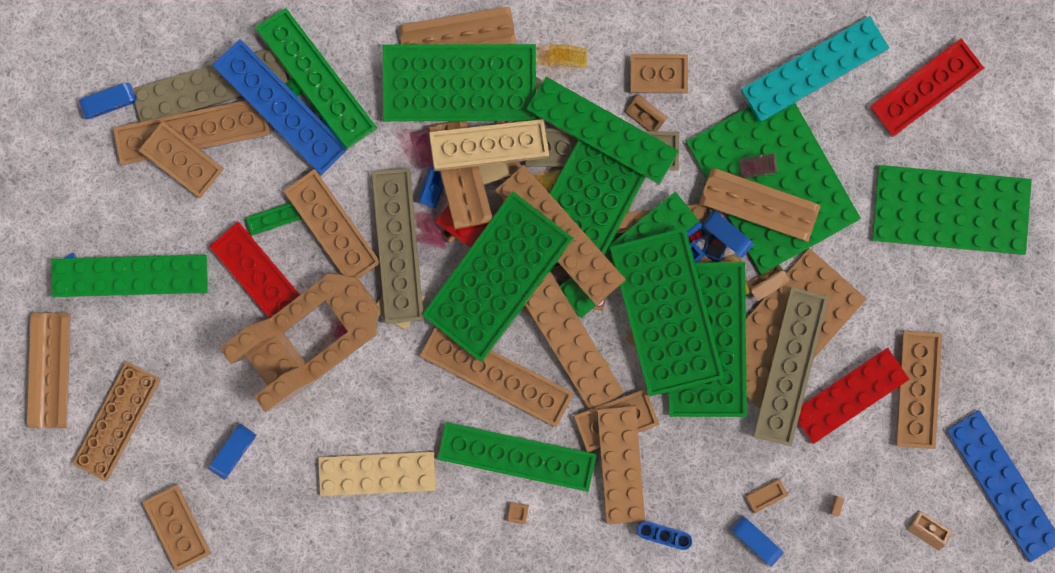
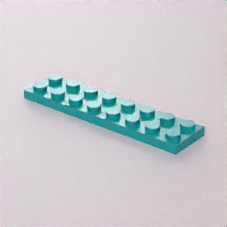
(814, 69)

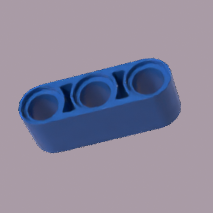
(107, 101)
(728, 234)
(232, 451)
(673, 538)
(757, 541)

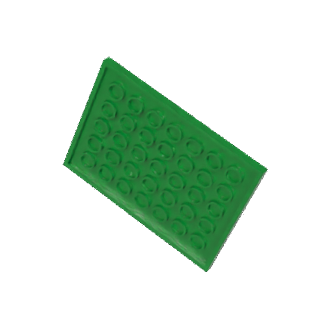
(800, 172)

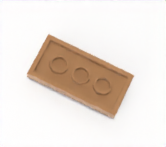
(181, 159)
(588, 421)
(177, 527)

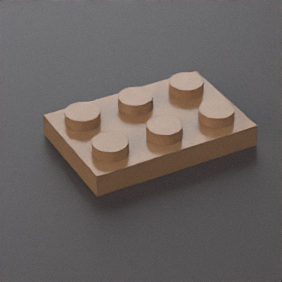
(659, 73)

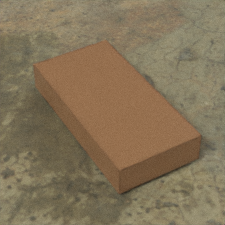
(766, 495)

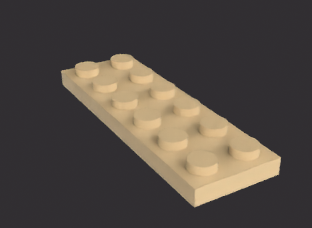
(488, 145)
(377, 473)

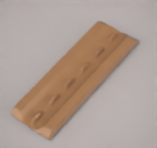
(479, 27)
(464, 189)
(759, 204)
(48, 370)
(116, 421)

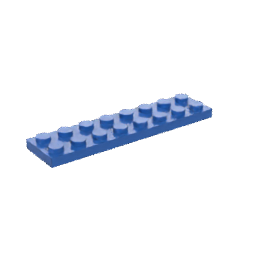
(279, 106)
(1003, 485)

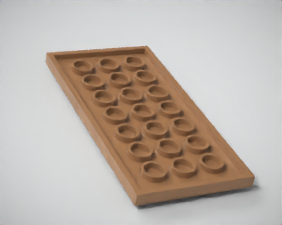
(764, 322)

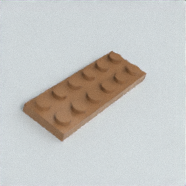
(332, 225)
(920, 394)
(621, 464)

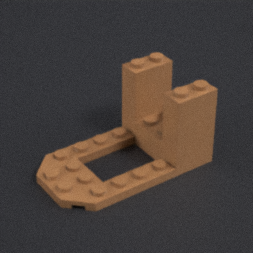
(277, 357)

